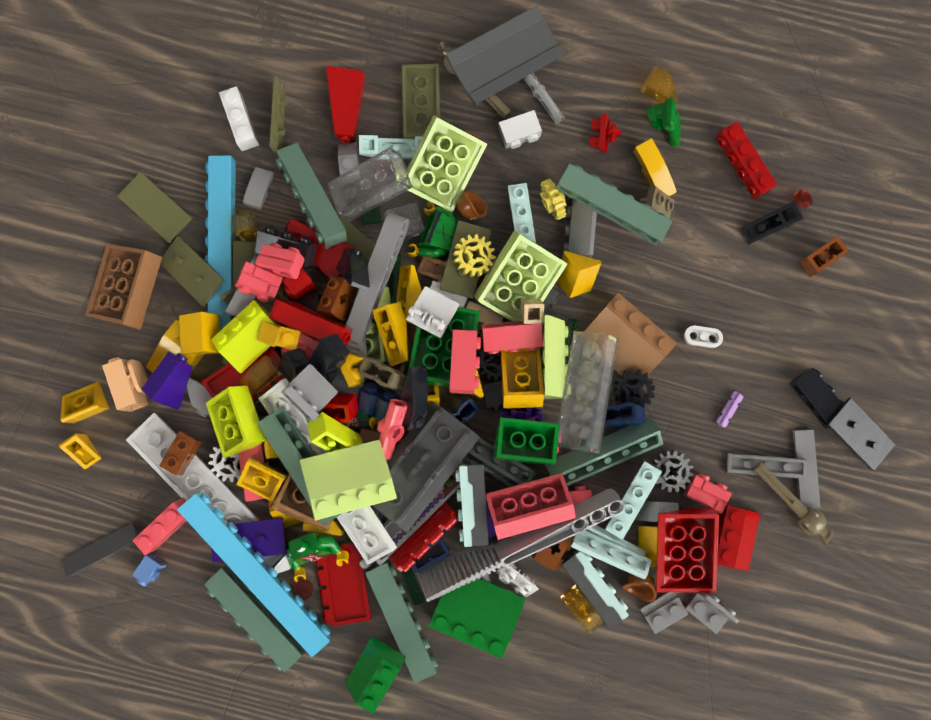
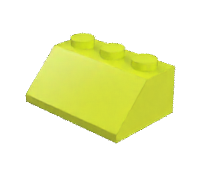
(239, 337)
(235, 420)

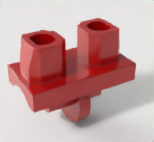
(603, 125)

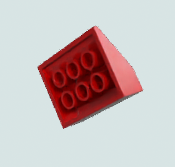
(687, 550)

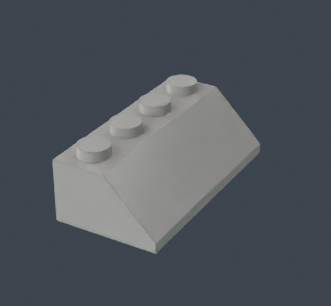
(580, 229)

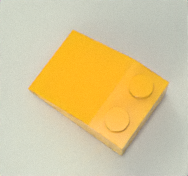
(171, 342)
(522, 379)

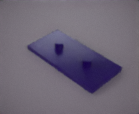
(264, 535)

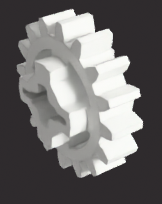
(218, 466)

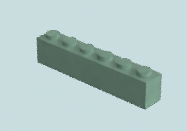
(311, 196)
(614, 204)
(289, 447)
(614, 450)
(254, 619)
(401, 621)

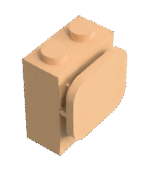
(125, 383)

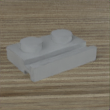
(663, 611)

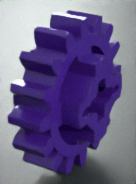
(530, 414)

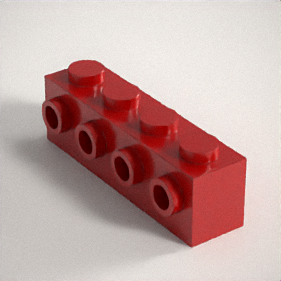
(746, 160)

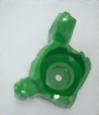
(666, 115)

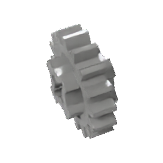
(677, 478)

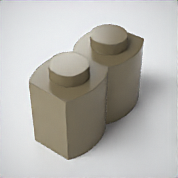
(382, 374)

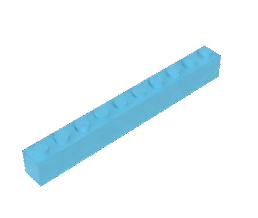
(220, 238)
(255, 573)

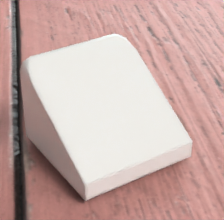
(282, 565)

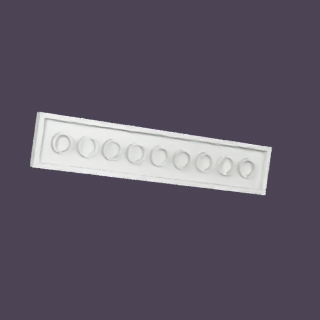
(152, 443)
(360, 524)

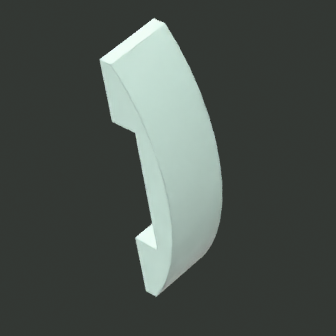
(372, 145)

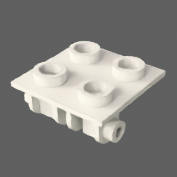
(432, 312)
(522, 585)

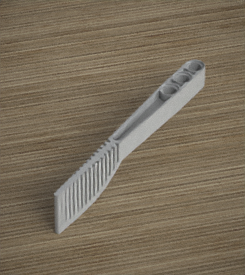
(379, 271)
(477, 561)

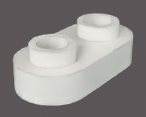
(702, 336)

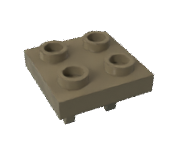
(658, 201)

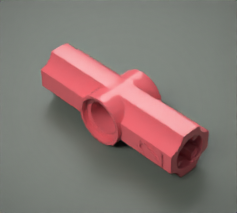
(391, 426)

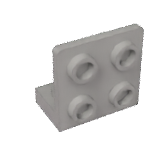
(309, 392)
(708, 611)

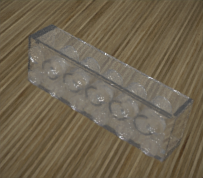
(586, 391)

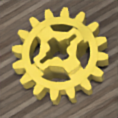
(553, 199)
(467, 251)

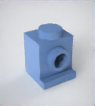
(148, 569)

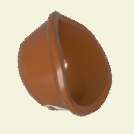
(471, 205)
(641, 588)

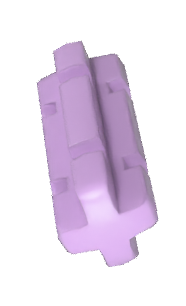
(729, 409)

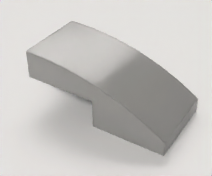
(257, 188)

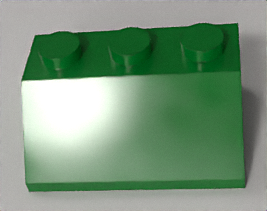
(526, 441)
(373, 674)

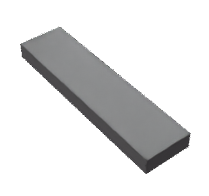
(805, 449)
(777, 465)

